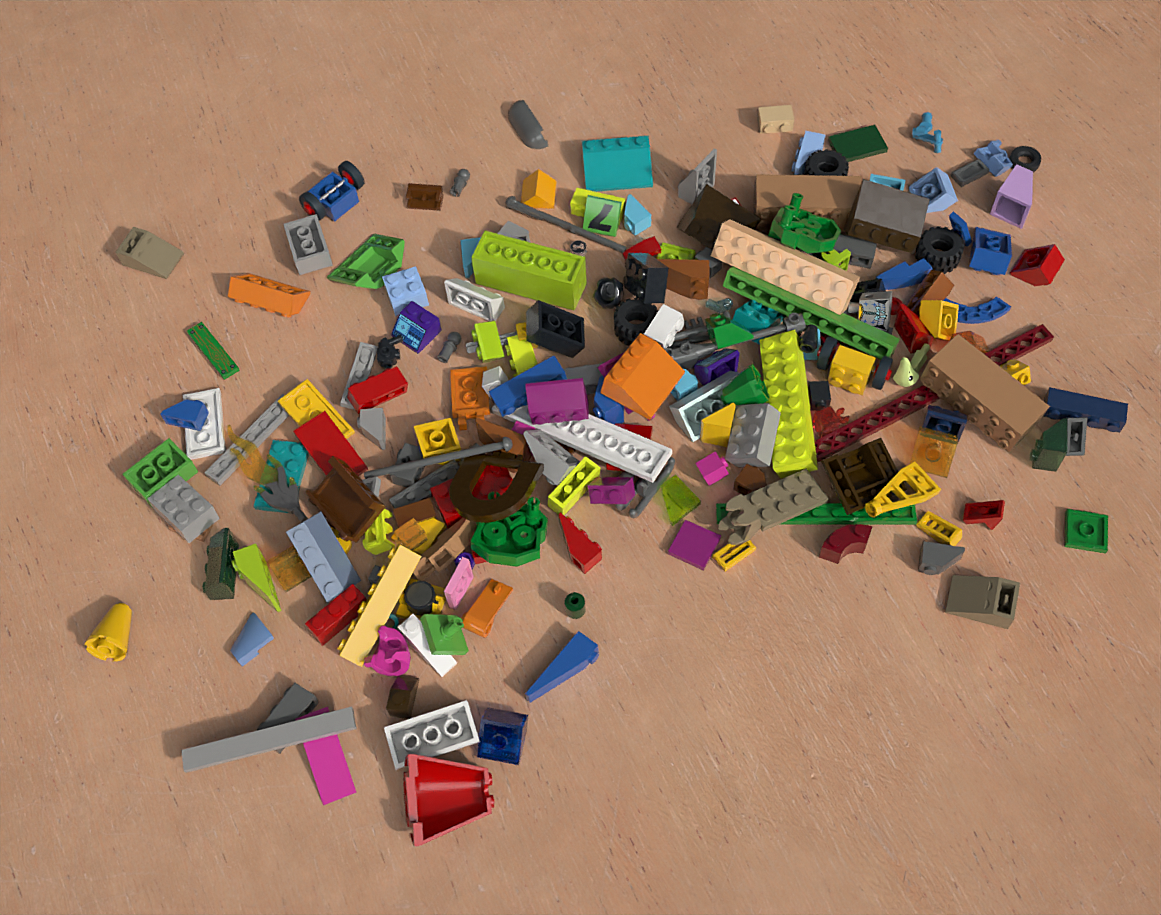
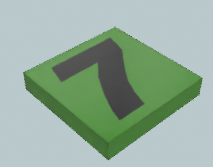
(602, 215)

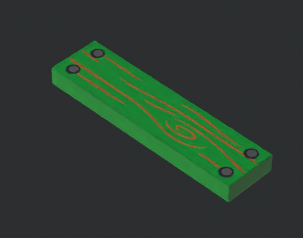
(213, 350)

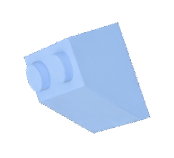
(937, 188)

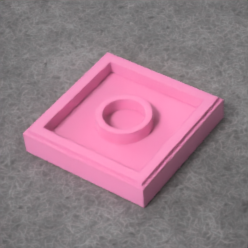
(459, 583)

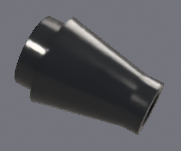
(809, 339)

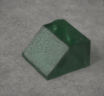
(1051, 447)

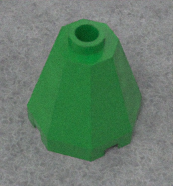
(746, 388)

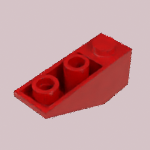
(581, 549)

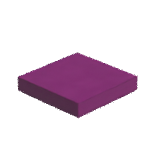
(694, 544)

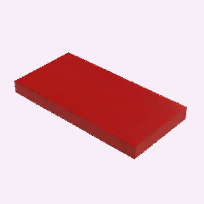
(324, 440)

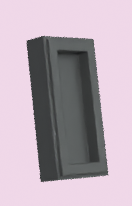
(970, 173)

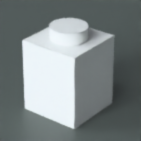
(493, 378)

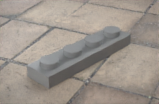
(360, 370)

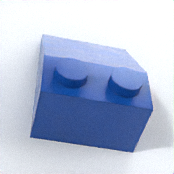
(990, 251)

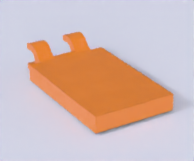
(468, 395)

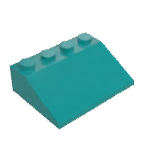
(617, 163)

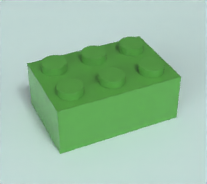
(159, 468)

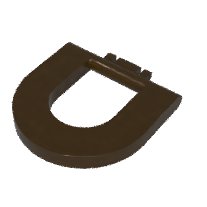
(502, 506)

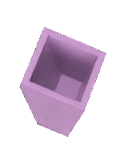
(1014, 197)

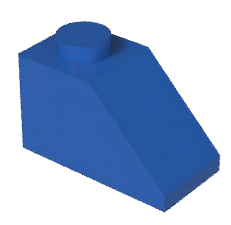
(186, 414)

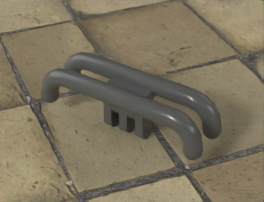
(696, 332)
(647, 490)

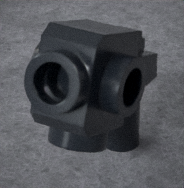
(387, 353)

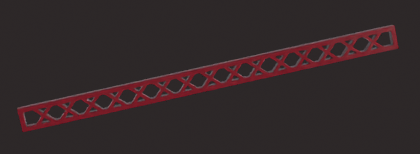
(915, 405)

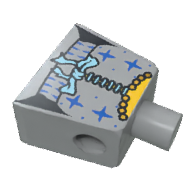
(873, 309)

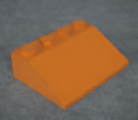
(642, 377)

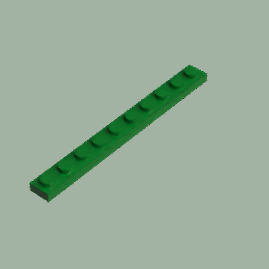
(835, 515)

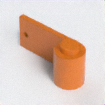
(482, 613)

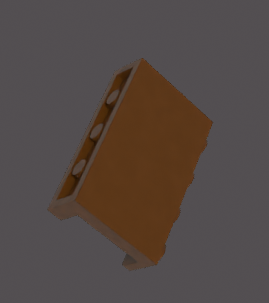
(346, 501)

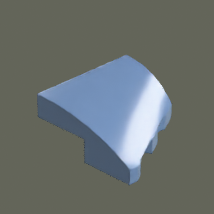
(994, 158)
(250, 640)

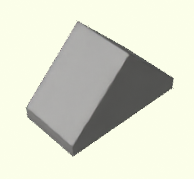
(514, 231)

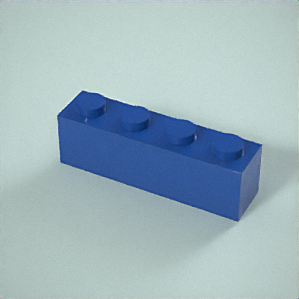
(513, 394)

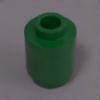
(575, 605)

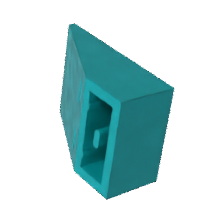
(757, 317)

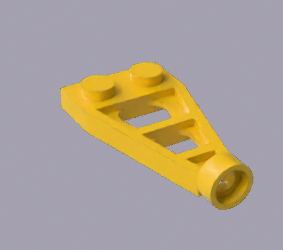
(916, 478)

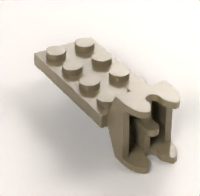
(771, 506)

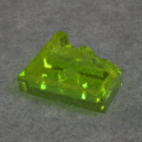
(678, 499)

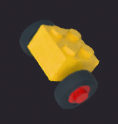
(852, 368)

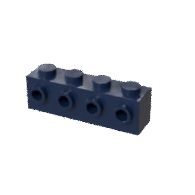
(1099, 411)

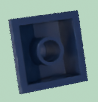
(945, 420)

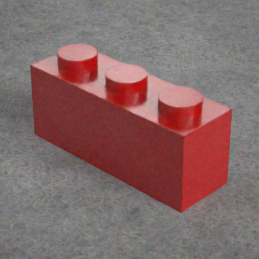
(377, 389)
(336, 615)

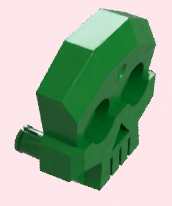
(803, 229)
(514, 538)

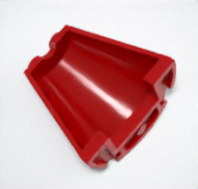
(443, 796)

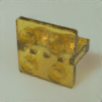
(289, 569)

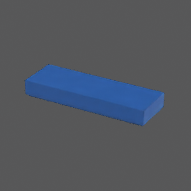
(960, 227)

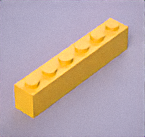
(379, 605)

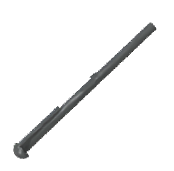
(512, 203)
(506, 443)

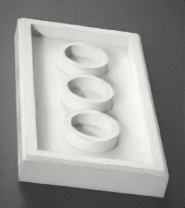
(211, 438)

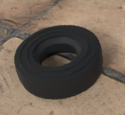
(1029, 152)

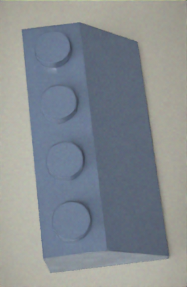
(323, 556)

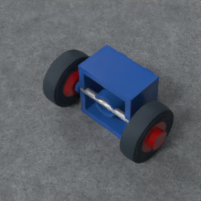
(334, 193)

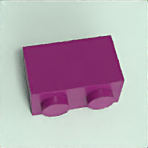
(611, 490)

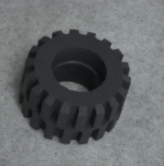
(826, 164)
(944, 240)
(631, 311)

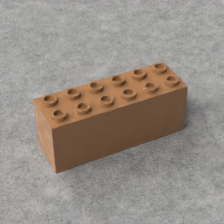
(823, 196)
(983, 392)

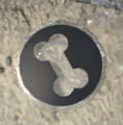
(578, 247)

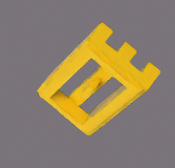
(721, 562)

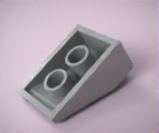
(698, 178)
(556, 459)

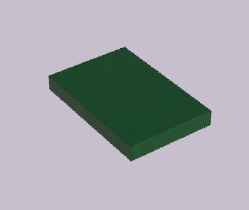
(859, 143)

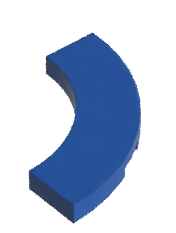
(983, 312)

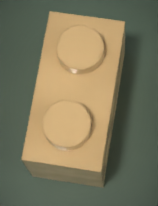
(775, 119)

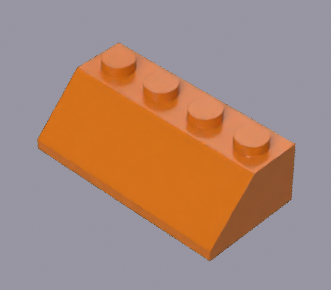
(267, 294)

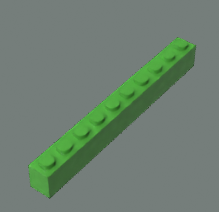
(841, 327)

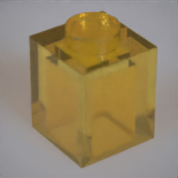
(410, 535)

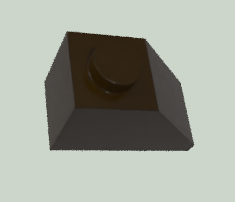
(402, 697)

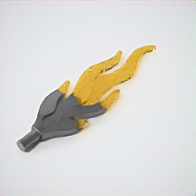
(274, 479)

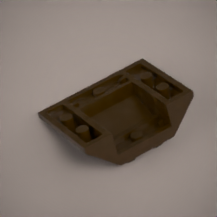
(709, 212)
(861, 474)

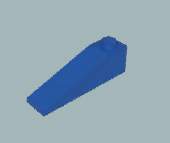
(569, 662)

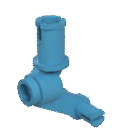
(922, 130)

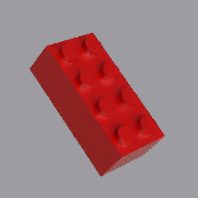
(492, 480)

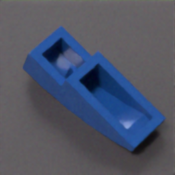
(905, 275)

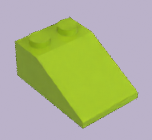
(254, 569)

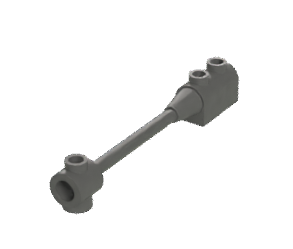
(689, 354)

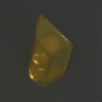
(934, 451)

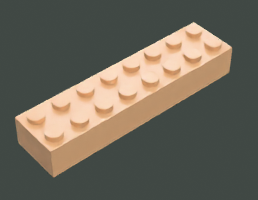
(785, 267)

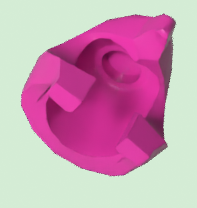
(391, 655)

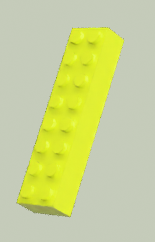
(788, 392)

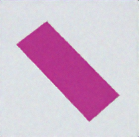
(328, 765)

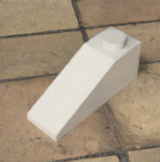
(415, 637)

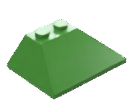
(370, 262)

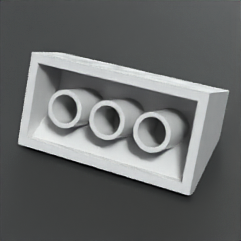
(432, 733)

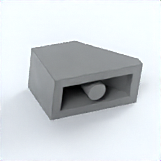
(373, 425)

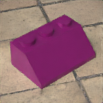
(557, 401)

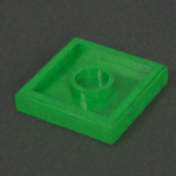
(1086, 531)

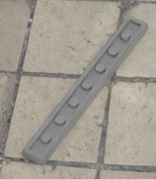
(268, 739)

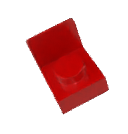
(984, 512)

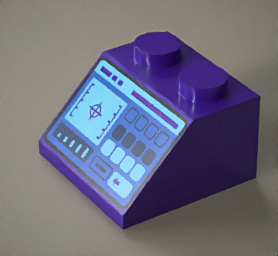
(416, 327)
(716, 365)

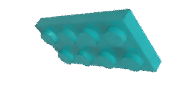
(293, 459)

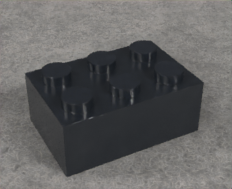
(645, 277)
(555, 329)

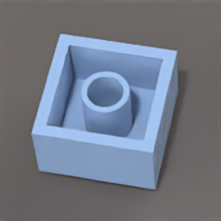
(405, 287)

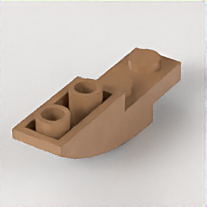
(447, 548)

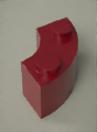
(845, 541)

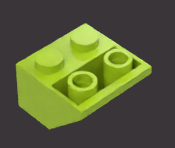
(488, 341)

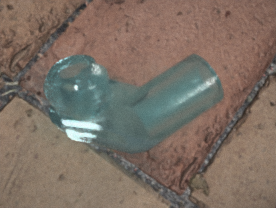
(720, 306)

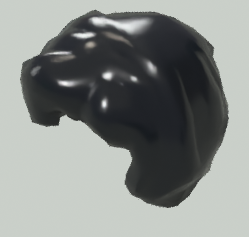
(609, 293)

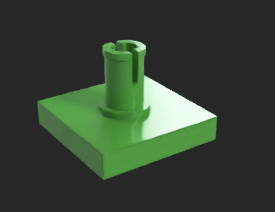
(444, 634)

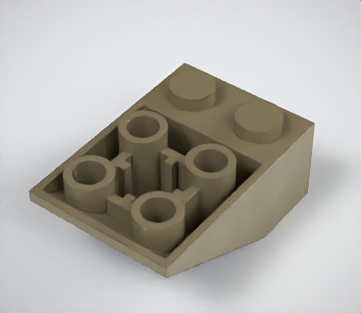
(148, 253)
(983, 599)

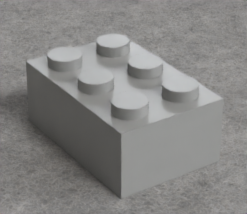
(308, 244)
(753, 435)
(183, 508)

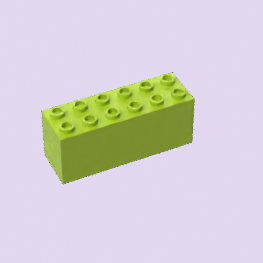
(529, 270)

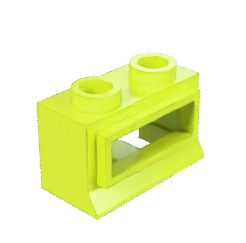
(375, 536)

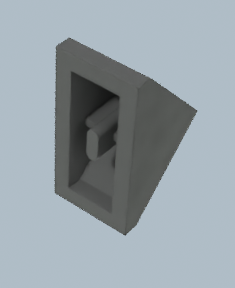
(1076, 436)

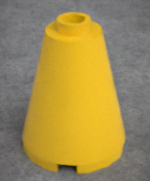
(111, 634)

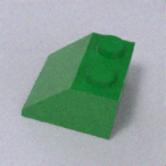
(725, 331)

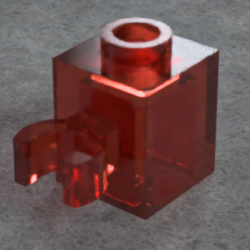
(828, 420)

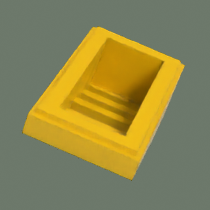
(943, 524)

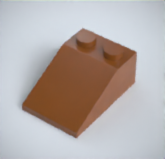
(688, 277)
(493, 433)

